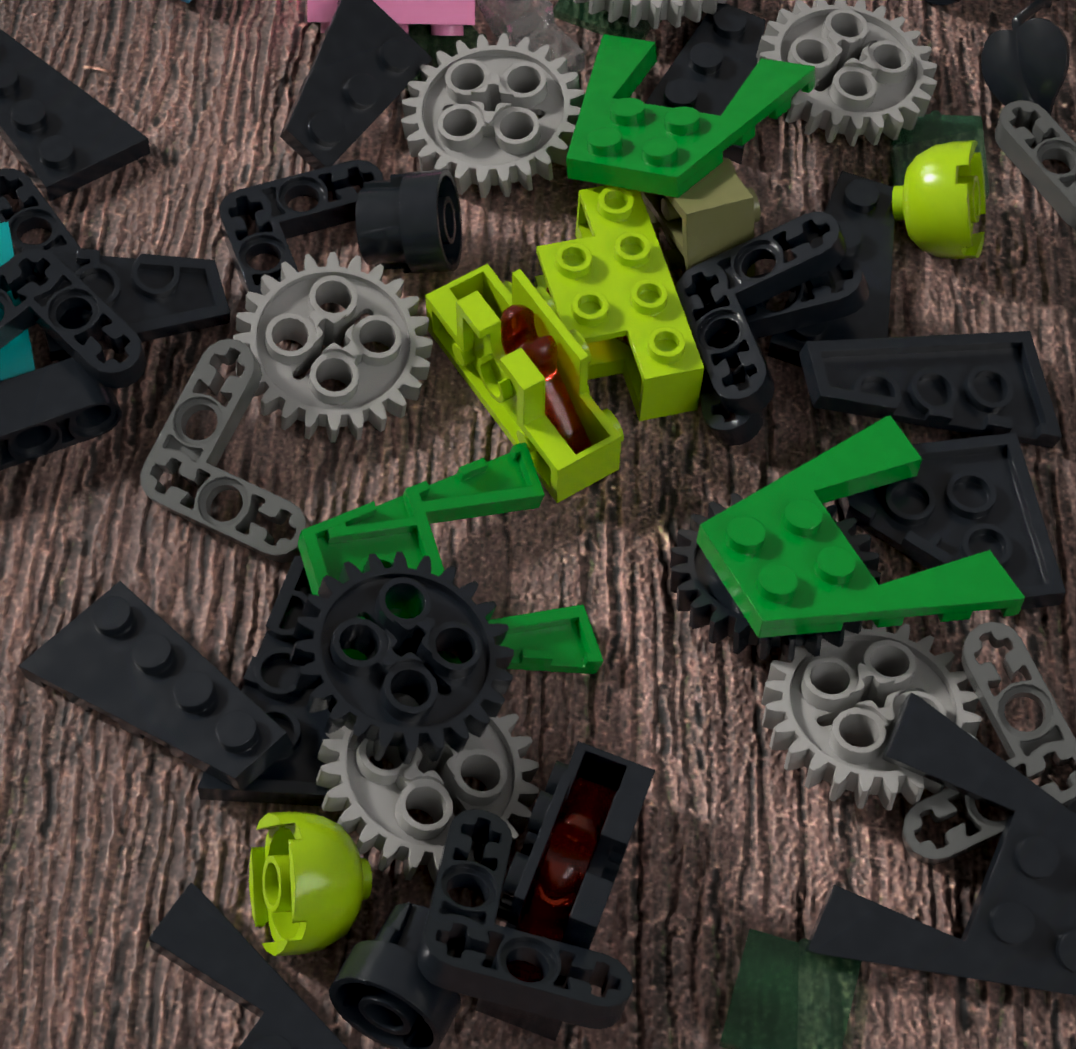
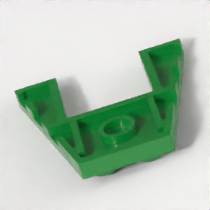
(662, 147)
(800, 573)
(540, 640)

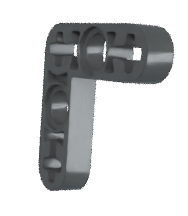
(1049, 143)
(200, 458)
(1025, 749)

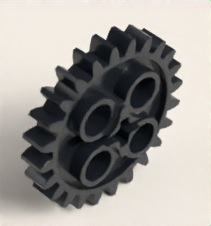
(710, 602)
(362, 691)

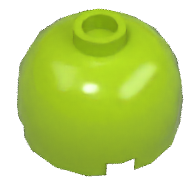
(944, 200)
(306, 882)

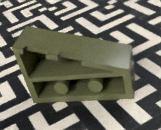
(706, 218)

